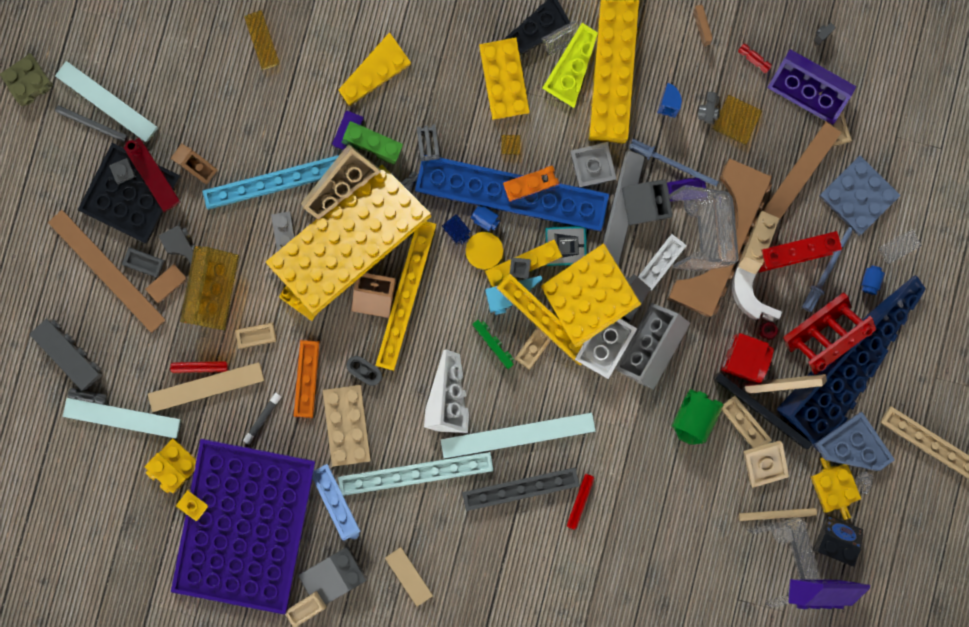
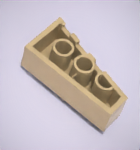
(339, 181)

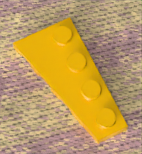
(375, 70)

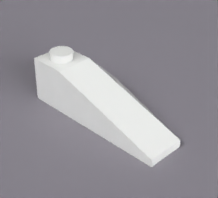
(446, 404)

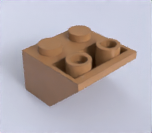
(373, 295)

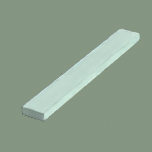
(517, 435)
(415, 474)

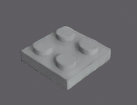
(593, 165)

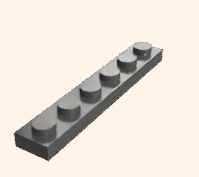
(520, 489)

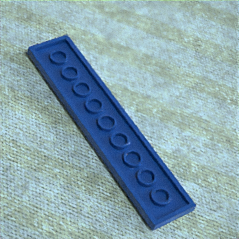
(485, 188)

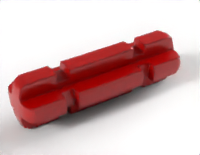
(754, 58)

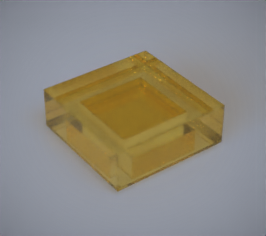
(510, 144)

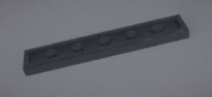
(762, 411)

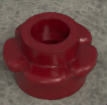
(773, 330)

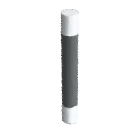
(262, 418)

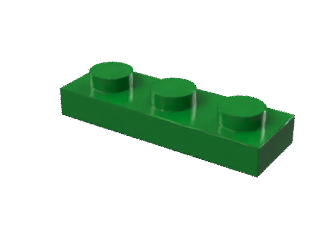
(494, 344)

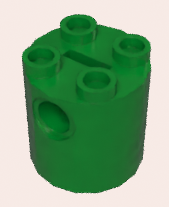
(696, 418)

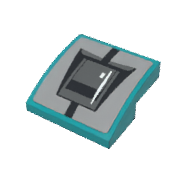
(571, 243)

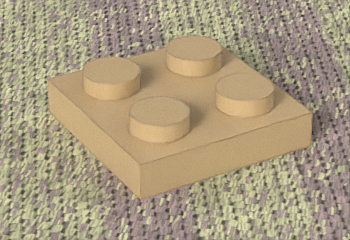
(766, 464)

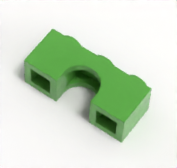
(369, 140)

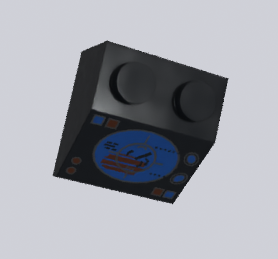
(839, 540)

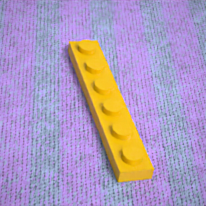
(538, 314)

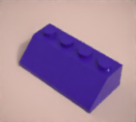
(801, 82)
(825, 593)

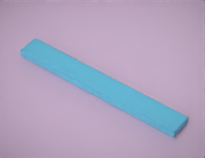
(267, 183)

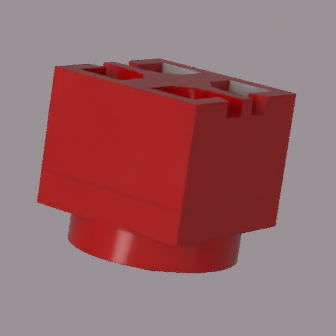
(748, 358)

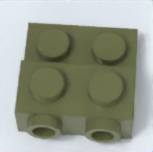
(26, 80)

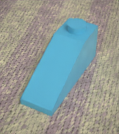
(499, 303)

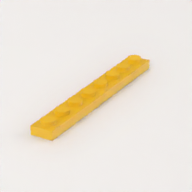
(405, 296)

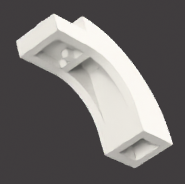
(745, 298)

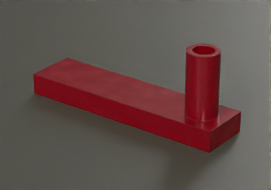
(151, 174)

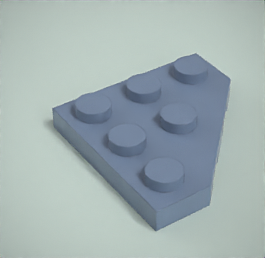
(855, 445)

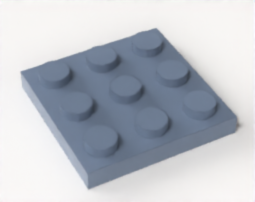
(859, 195)

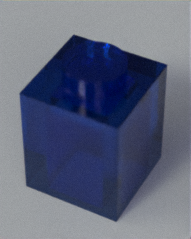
(456, 230)

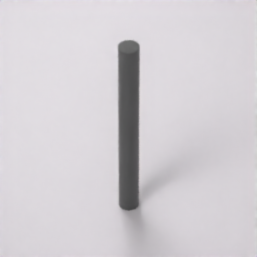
(90, 123)

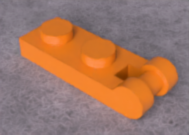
(530, 183)

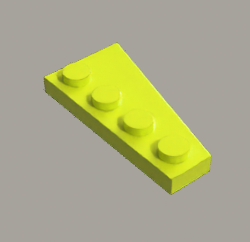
(569, 72)

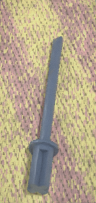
(648, 151)
(816, 291)

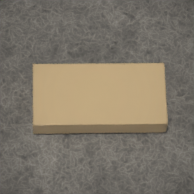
(256, 335)
(305, 609)

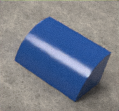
(670, 101)

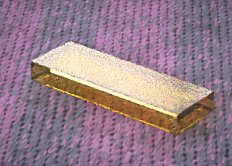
(261, 40)

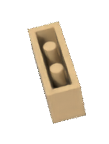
(759, 239)

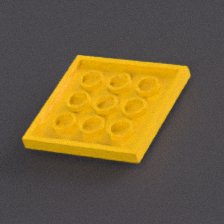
(590, 295)

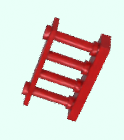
(800, 251)
(820, 320)

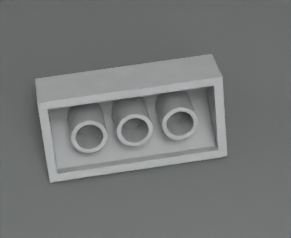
(652, 345)

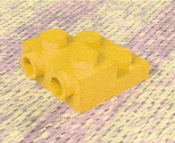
(171, 466)

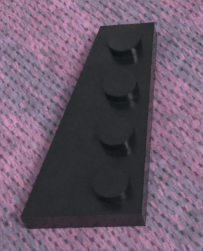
(539, 24)

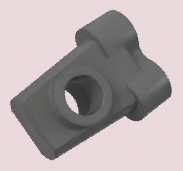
(710, 112)

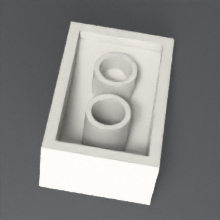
(605, 349)

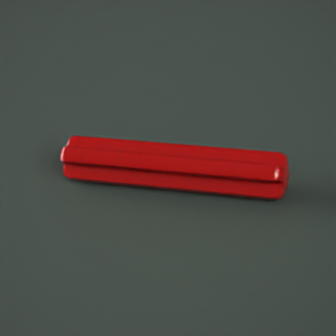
(191, 367)
(580, 501)

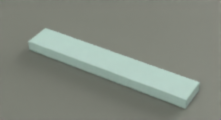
(106, 101)
(122, 418)

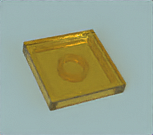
(737, 120)

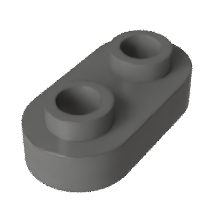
(364, 370)

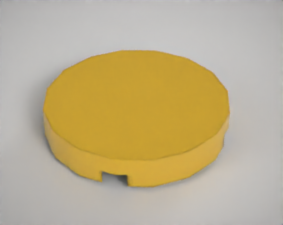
(484, 250)

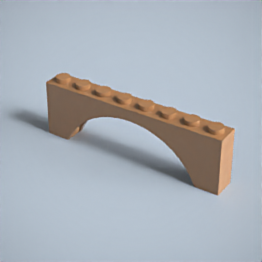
(747, 190)

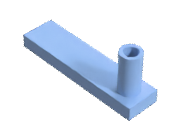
(336, 503)

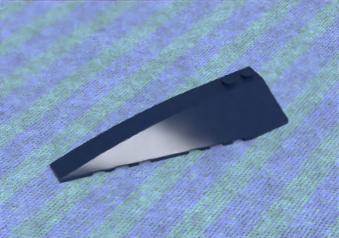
(822, 409)

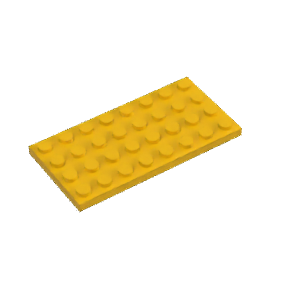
(348, 240)

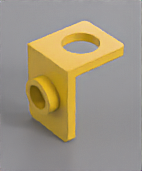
(192, 505)

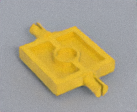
(835, 488)

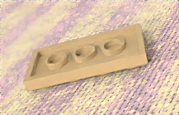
(346, 425)

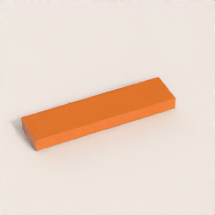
(306, 379)

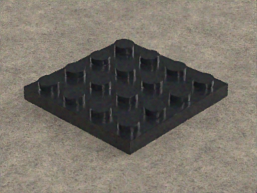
(125, 205)

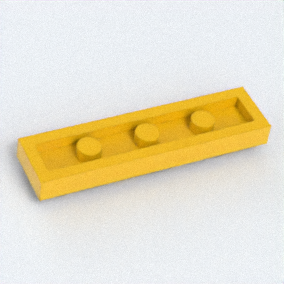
(539, 257)

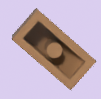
(194, 163)

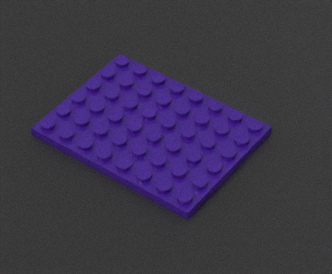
(251, 531)

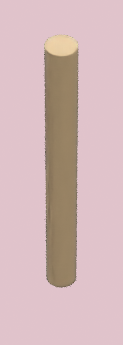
(777, 514)

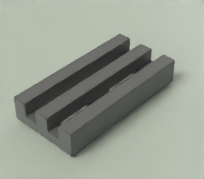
(426, 130)

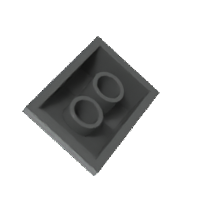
(334, 575)

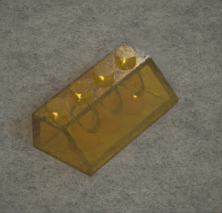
(209, 288)

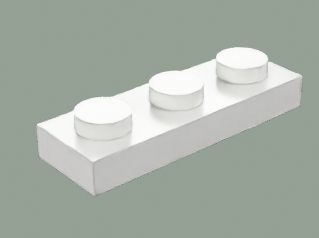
(662, 261)

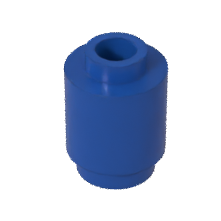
(485, 218)
(872, 280)

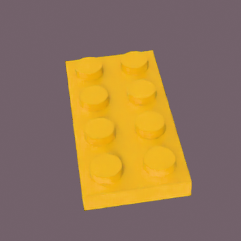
(504, 78)

